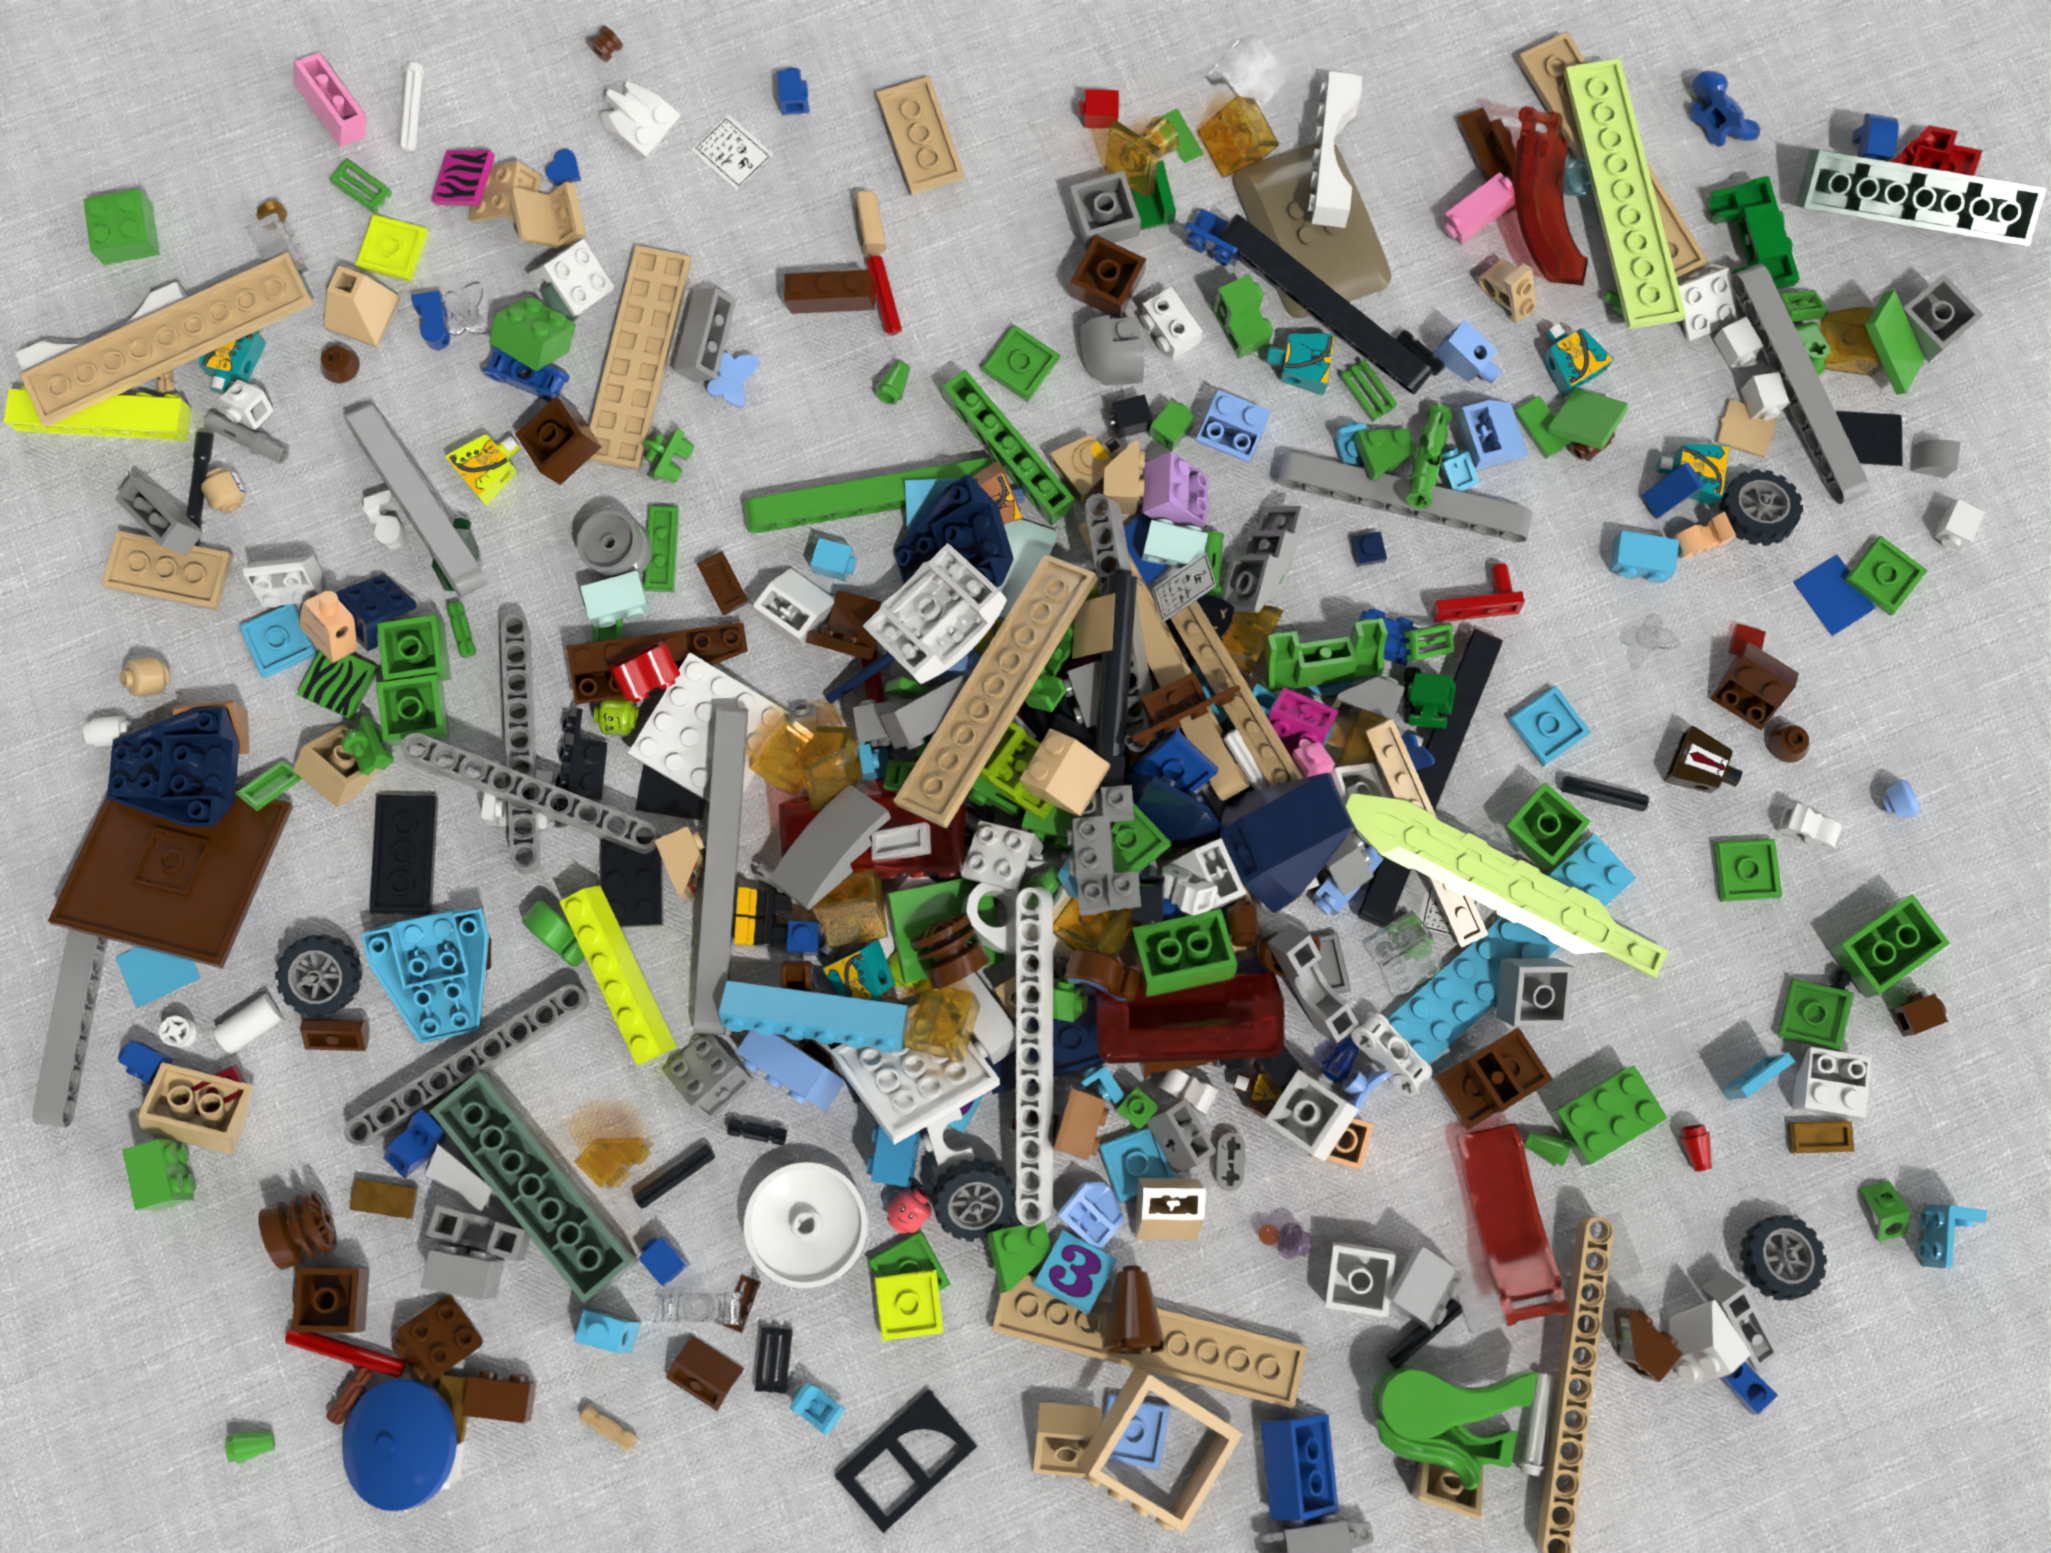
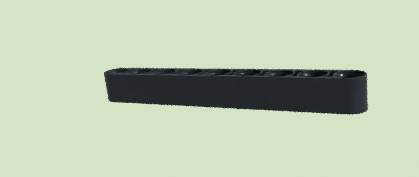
(1326, 304)

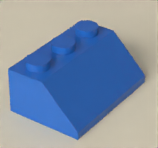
(1299, 1467)

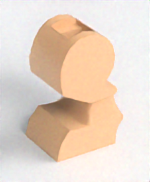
(1700, 538)

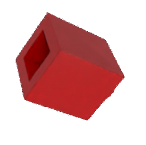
(1099, 108)

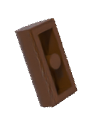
(335, 1034)

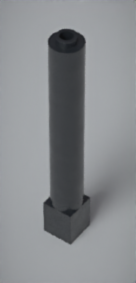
(1115, 679)

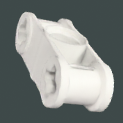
(1391, 1053)

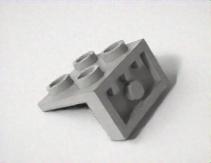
(707, 1076)

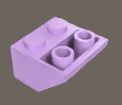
(1175, 491)

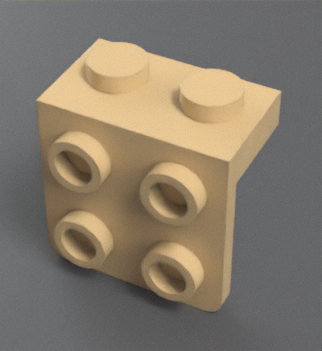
(548, 219)

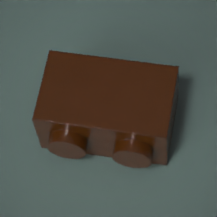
(499, 1397)

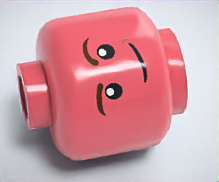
(908, 1210)

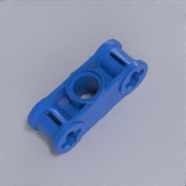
(542, 383)

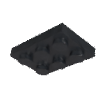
(633, 884)

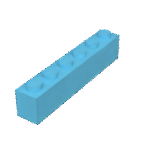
(813, 1016)

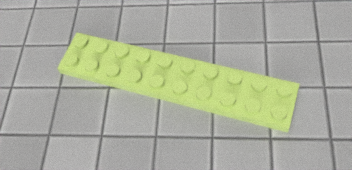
(1624, 194)

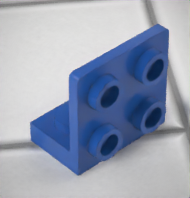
(1203, 237)

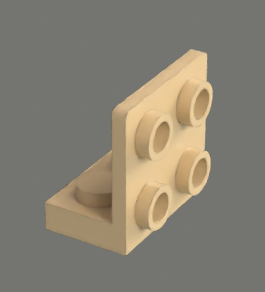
(496, 196)

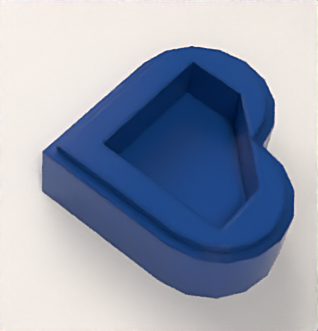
(564, 168)

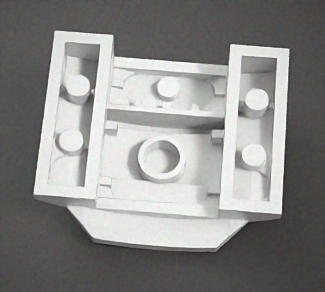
(937, 615)

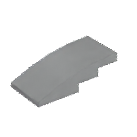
(1264, 558)
(828, 847)

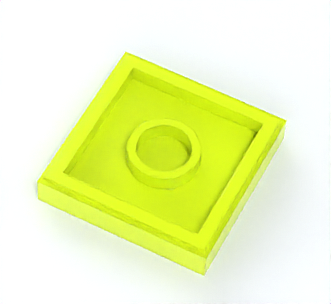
(392, 248)
(909, 1305)

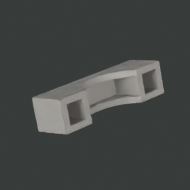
(1299, 962)

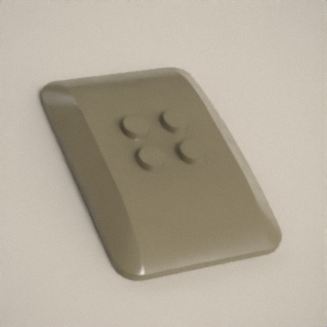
(1276, 203)

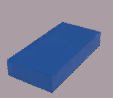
(1672, 490)

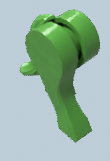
(1424, 1419)

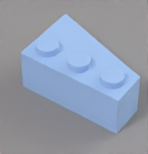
(790, 1067)

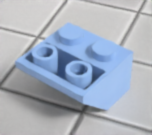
(1233, 426)
(1491, 433)

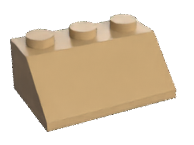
(170, 1118)

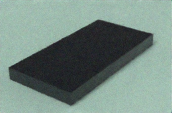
(404, 854)

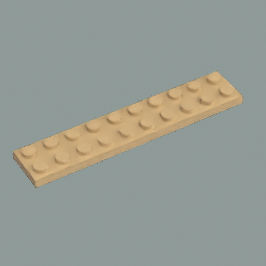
(1545, 70)
(166, 339)
(995, 690)
(1193, 1350)

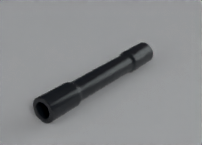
(201, 457)

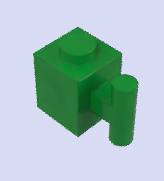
(1431, 696)

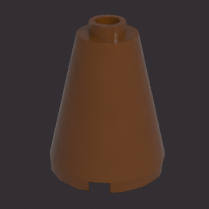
(1132, 1315)

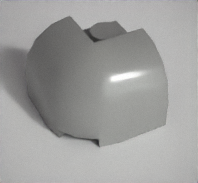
(1113, 350)

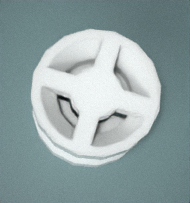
(171, 1031)

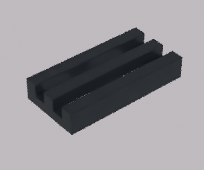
(771, 1388)

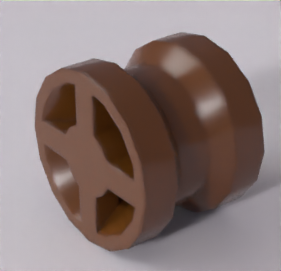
(605, 43)

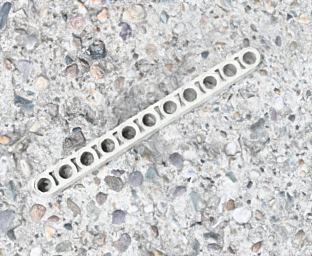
(1025, 1067)

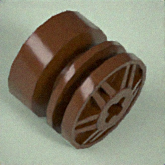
(951, 953)
(297, 1229)

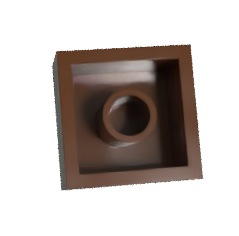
(1107, 277)
(558, 440)
(330, 1299)

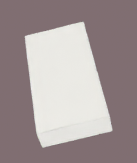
(900, 842)

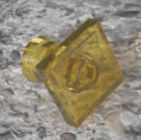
(1140, 152)

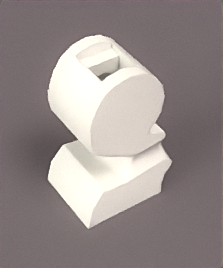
(388, 529)
(1816, 829)
(1189, 897)
(1182, 1086)

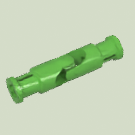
(1428, 456)

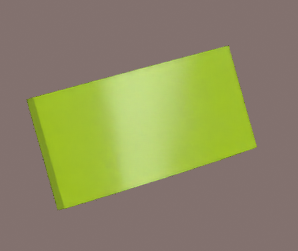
(1007, 766)

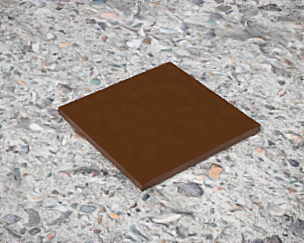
(170, 882)

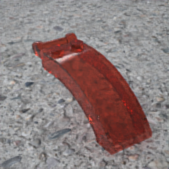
(1540, 198)
(1510, 1222)

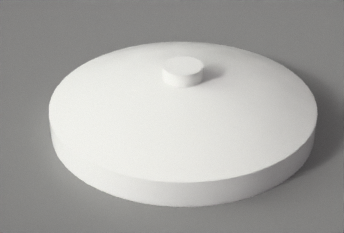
(805, 1225)

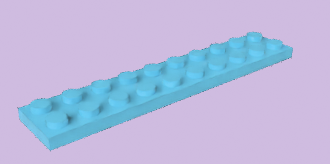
(1471, 980)

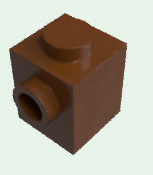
(1919, 1013)

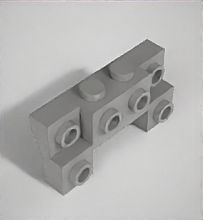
(1093, 862)

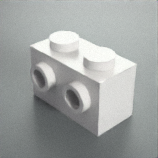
(1171, 323)

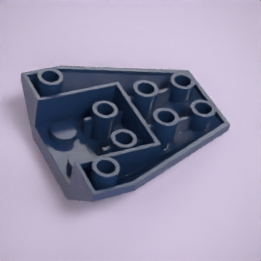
(969, 523)
(178, 768)
(1176, 814)
(1284, 836)

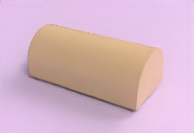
(869, 223)

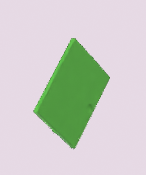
(921, 906)

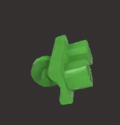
(674, 445)
(366, 745)

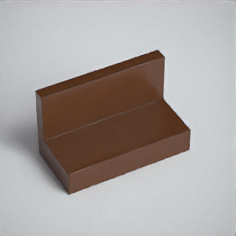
(704, 1373)

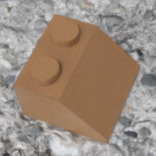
(1080, 1125)

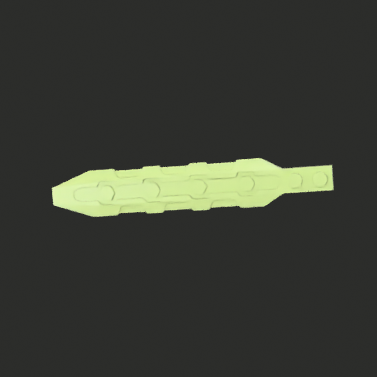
(1498, 881)

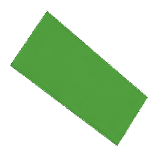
(1188, 146)

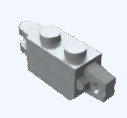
(1325, 1535)

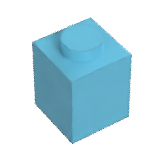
(833, 560)

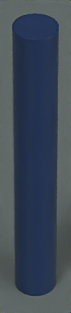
(860, 677)

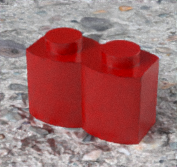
(644, 671)

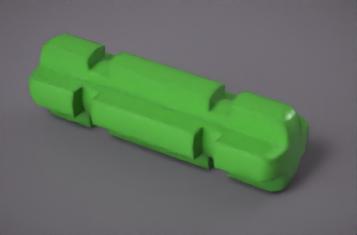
(461, 629)

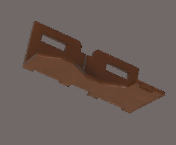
(748, 1291)

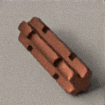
(350, 1395)

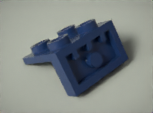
(374, 603)

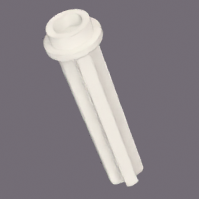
(410, 106)
(1245, 760)
(1537, 1425)

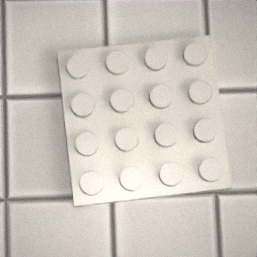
(682, 726)
(911, 1086)

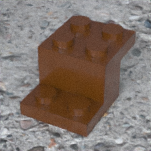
(1493, 1078)

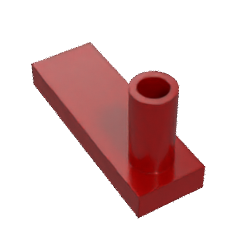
(1498, 604)

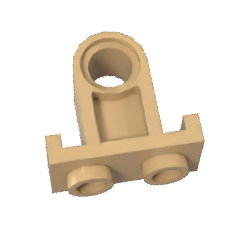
(1510, 288)

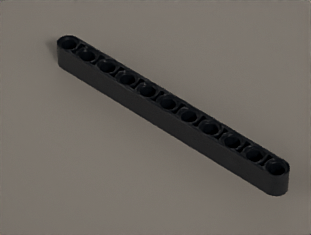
(1444, 747)

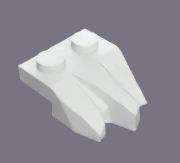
(638, 117)

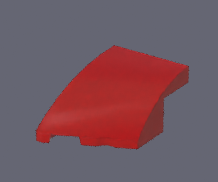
(1937, 151)

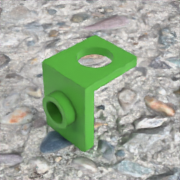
(1888, 1209)

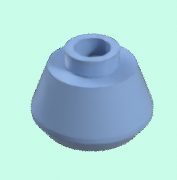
(1901, 800)

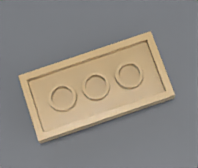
(920, 135)
(149, 570)

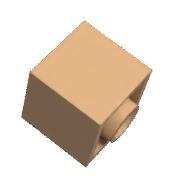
(1352, 1145)

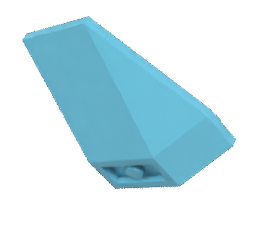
(433, 970)

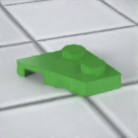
(1384, 449)
(1017, 1252)

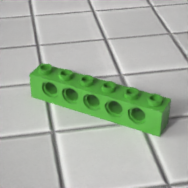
(1008, 447)

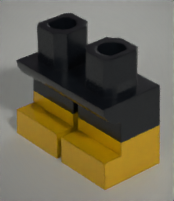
(765, 906)

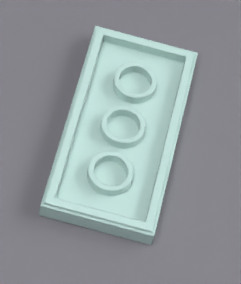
(1028, 545)

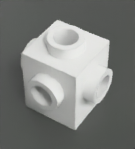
(246, 404)

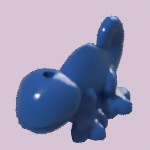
(1723, 113)

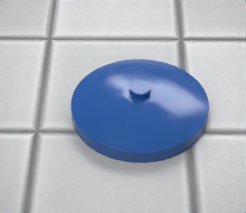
(399, 1445)

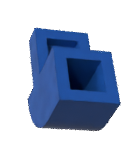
(1877, 137)
(415, 1144)

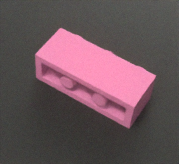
(329, 99)

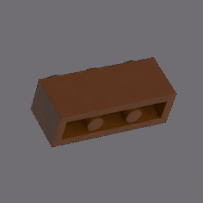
(829, 291)

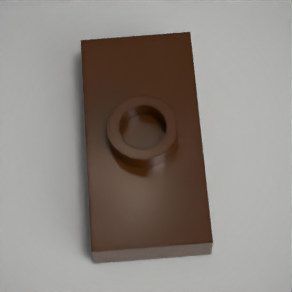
(722, 583)

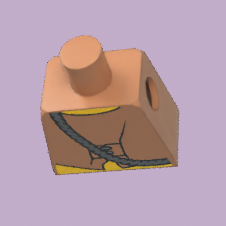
(996, 484)

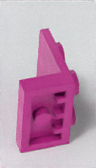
(1300, 718)

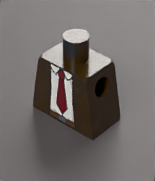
(1701, 763)

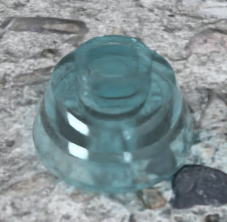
(1576, 178)

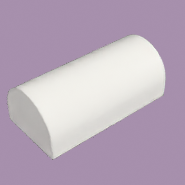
(247, 1024)

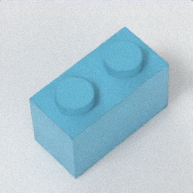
(1644, 556)

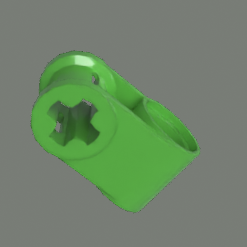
(1815, 344)

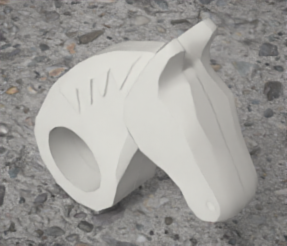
(1004, 938)

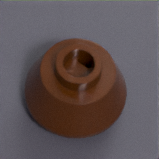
(339, 364)
(1789, 742)

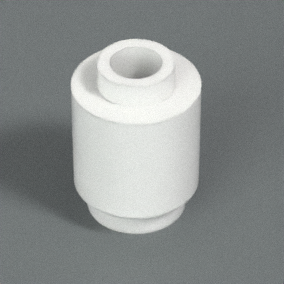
(104, 730)

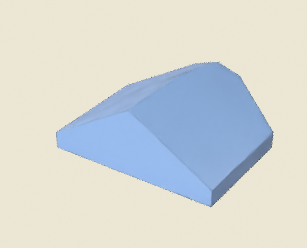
(1092, 1213)

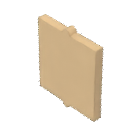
(1743, 433)

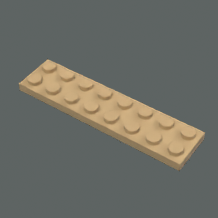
(638, 356)

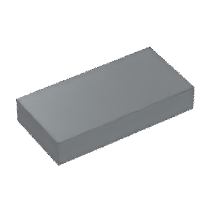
(1333, 964)

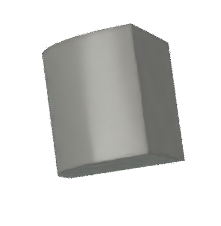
(1936, 457)

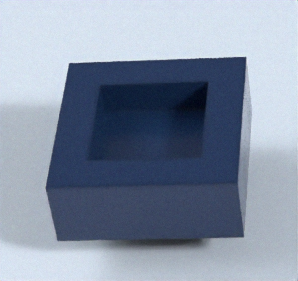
(1368, 549)

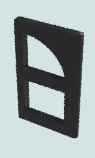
(924, 1414)

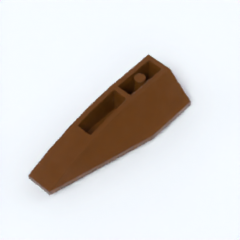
(590, 661)

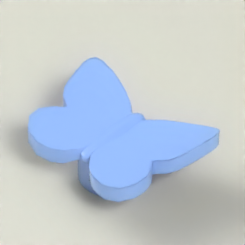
(731, 378)
(1359, 1085)

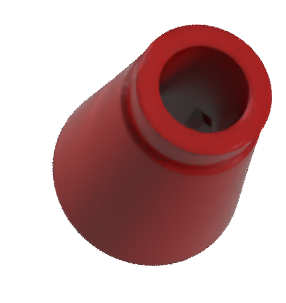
(1697, 1146)

